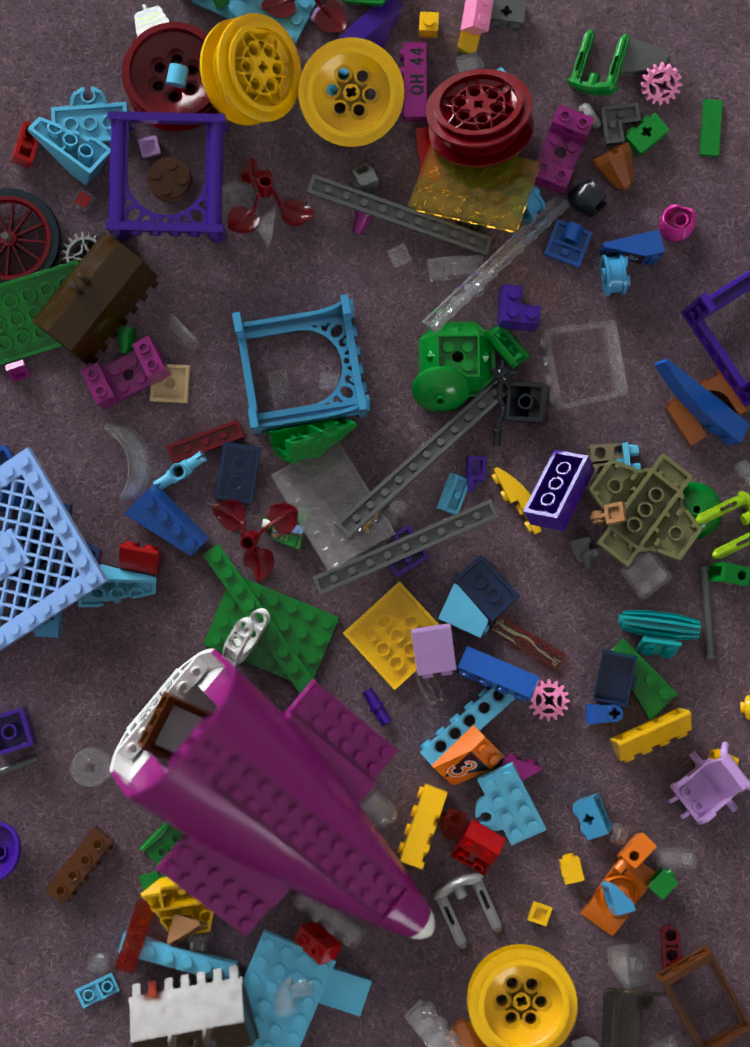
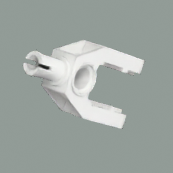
(238, 649)

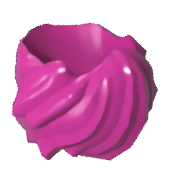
(677, 223)

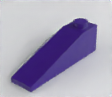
(376, 23)

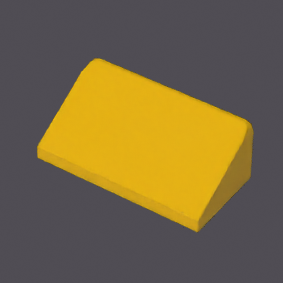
(468, 43)

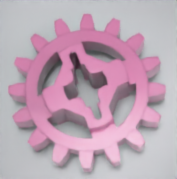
(663, 76)
(555, 694)

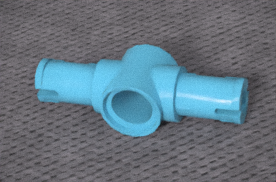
(188, 466)

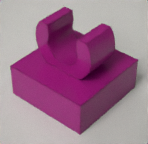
(17, 370)

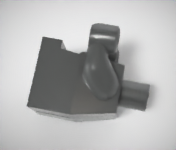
(365, 179)
(583, 550)

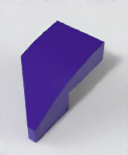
(475, 471)

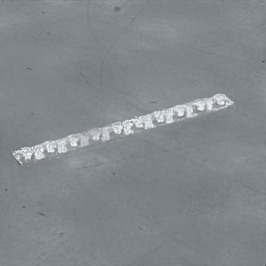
(495, 264)

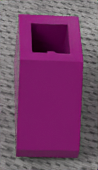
(524, 768)

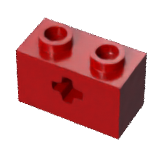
(25, 147)
(317, 942)

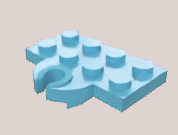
(88, 116)
(508, 805)

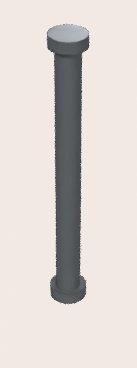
(707, 613)

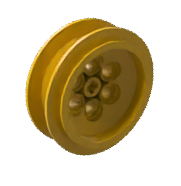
(250, 69)
(379, 113)
(552, 1018)

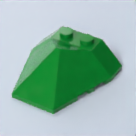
(308, 439)

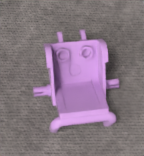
(710, 786)

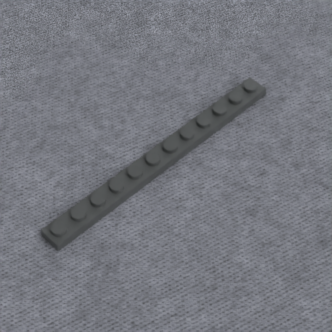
(419, 461)

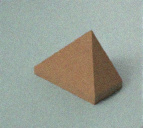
(182, 928)

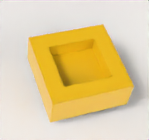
(539, 913)

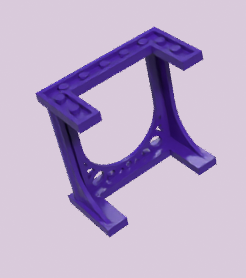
(211, 225)
(703, 308)

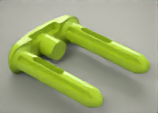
(741, 499)

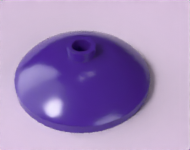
(11, 845)

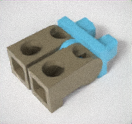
(617, 451)

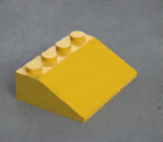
(652, 733)

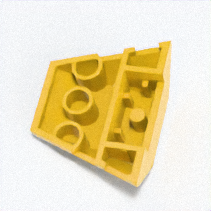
(169, 899)

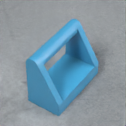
(616, 900)

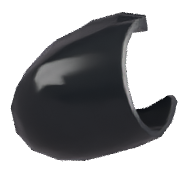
(587, 198)

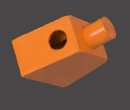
(640, 847)

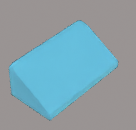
(453, 494)

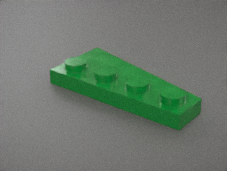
(650, 688)

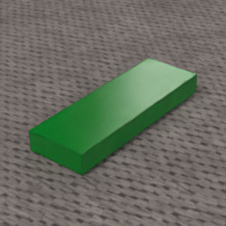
(710, 128)

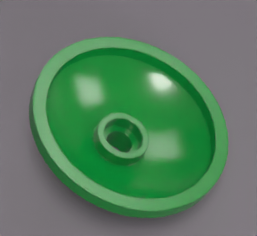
(440, 389)
(704, 498)

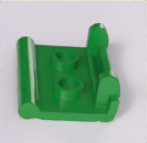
(507, 345)
(161, 842)

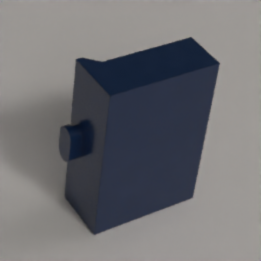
(615, 678)

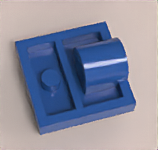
(568, 243)

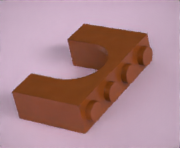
(687, 424)

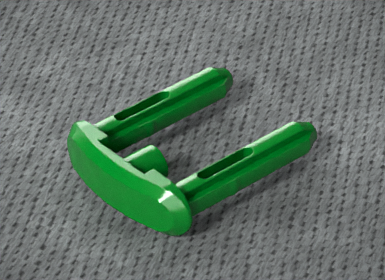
(593, 86)

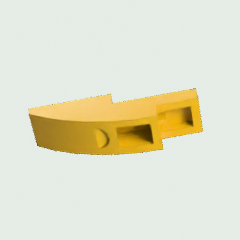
(513, 492)

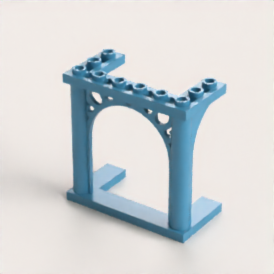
(335, 315)

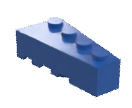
(164, 518)
(497, 675)

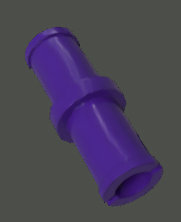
(376, 707)

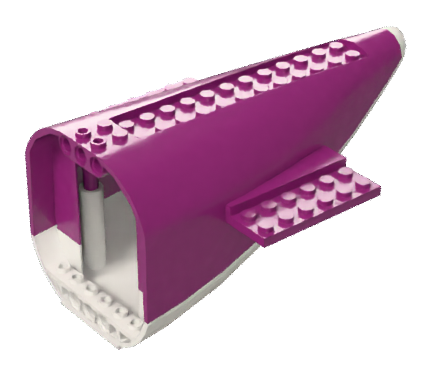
(269, 801)

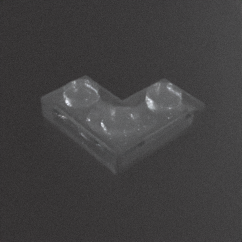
(675, 858)

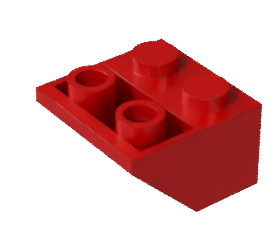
(140, 559)
(478, 847)

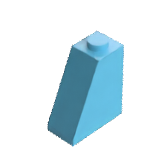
(463, 613)

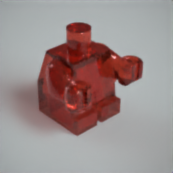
(453, 823)

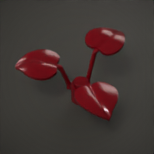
(328, 19)
(243, 220)
(282, 517)

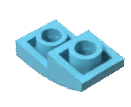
(97, 990)

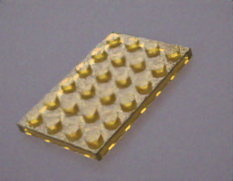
(476, 195)

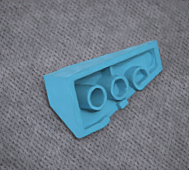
(76, 153)
(120, 585)

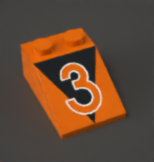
(468, 757)

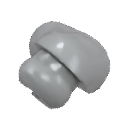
(587, 109)
(585, 1041)

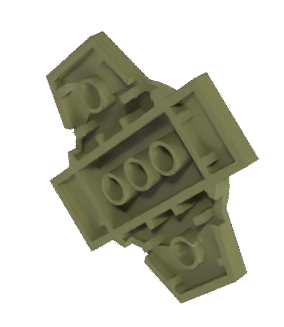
(652, 507)

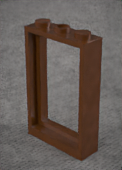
(159, 718)
(686, 966)

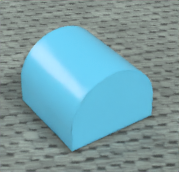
(177, 75)

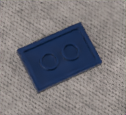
(238, 472)
(486, 588)

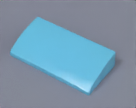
(346, 991)

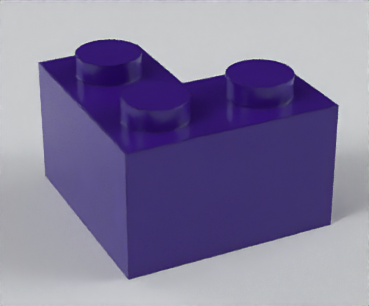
(513, 313)
(404, 565)

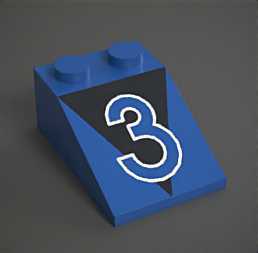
(638, 248)

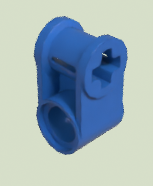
(600, 713)

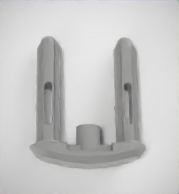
(457, 885)

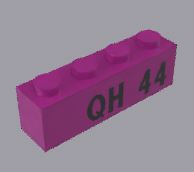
(415, 81)

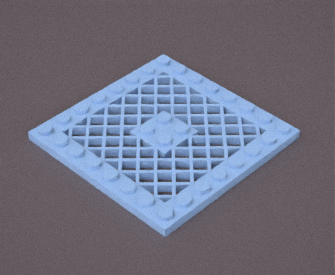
(17, 557)

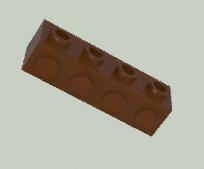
(79, 865)

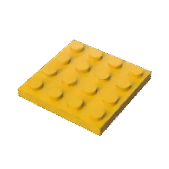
(385, 634)

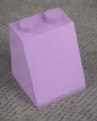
(433, 650)

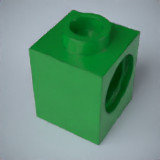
(662, 882)

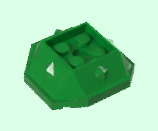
(463, 339)

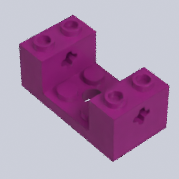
(568, 133)
(109, 382)

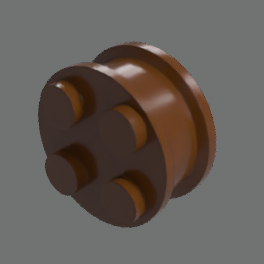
(169, 179)

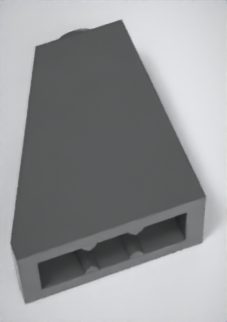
(643, 56)

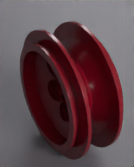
(480, 118)

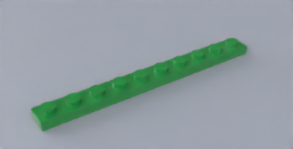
(249, 603)

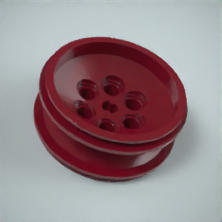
(159, 48)

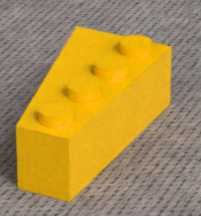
(422, 825)

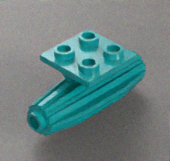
(659, 630)

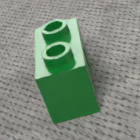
(641, 144)

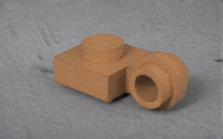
(614, 514)

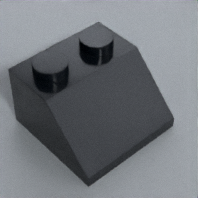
(528, 402)

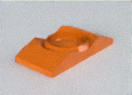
(630, 883)

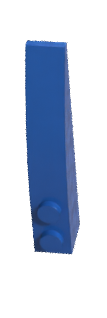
(703, 405)

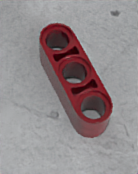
(670, 944)

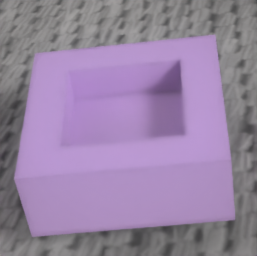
(149, 147)

